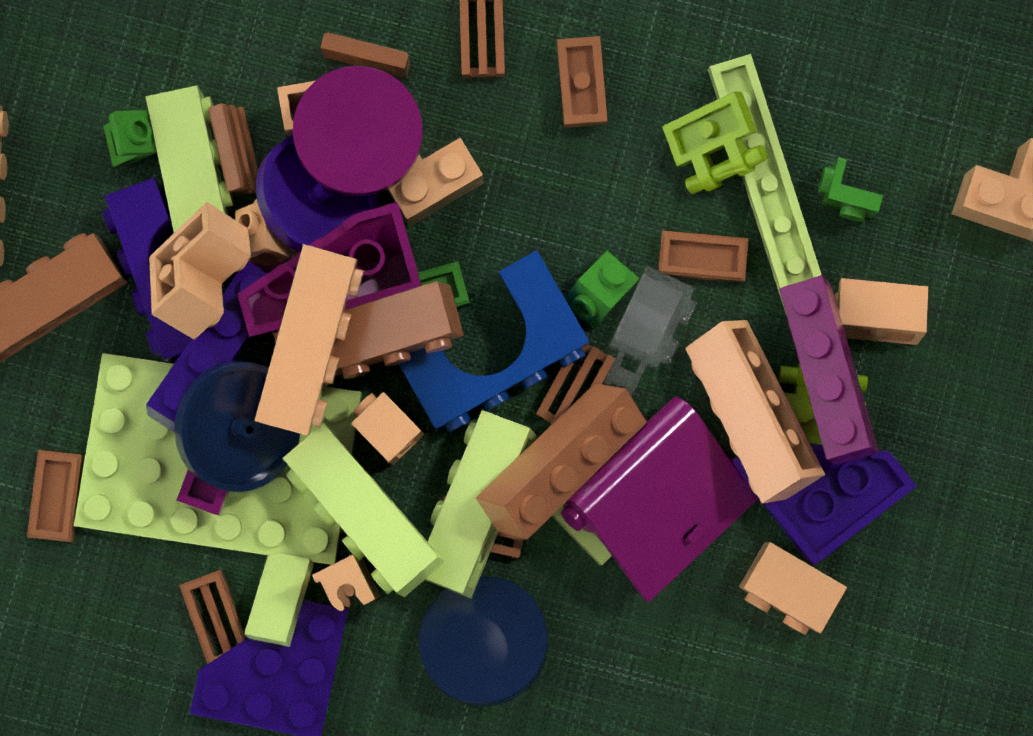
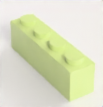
(187, 153)
(363, 511)
(461, 527)

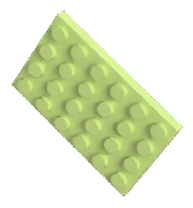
(137, 473)

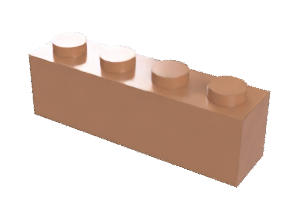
(56, 291)
(396, 327)
(561, 460)

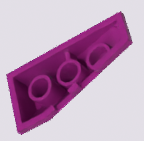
(372, 237)

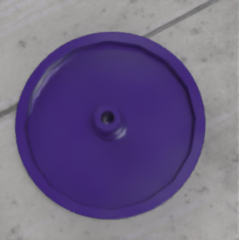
(296, 204)

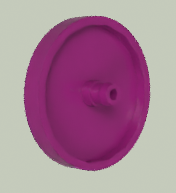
(357, 131)

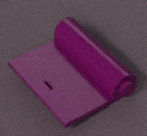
(655, 493)

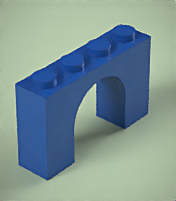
(551, 338)

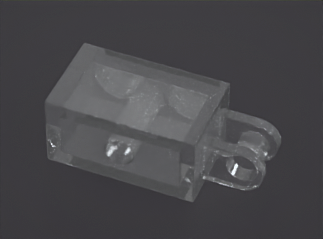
(649, 326)

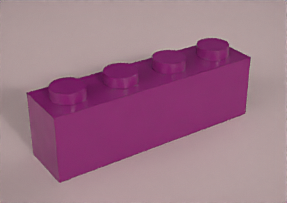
(828, 370)

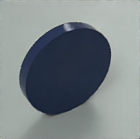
(220, 433)
(484, 645)

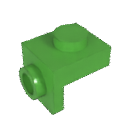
(129, 137)
(852, 202)
(600, 289)

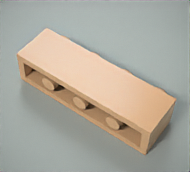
(307, 340)
(754, 411)

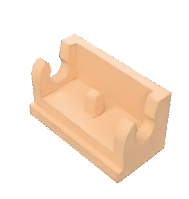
(883, 311)
(341, 580)

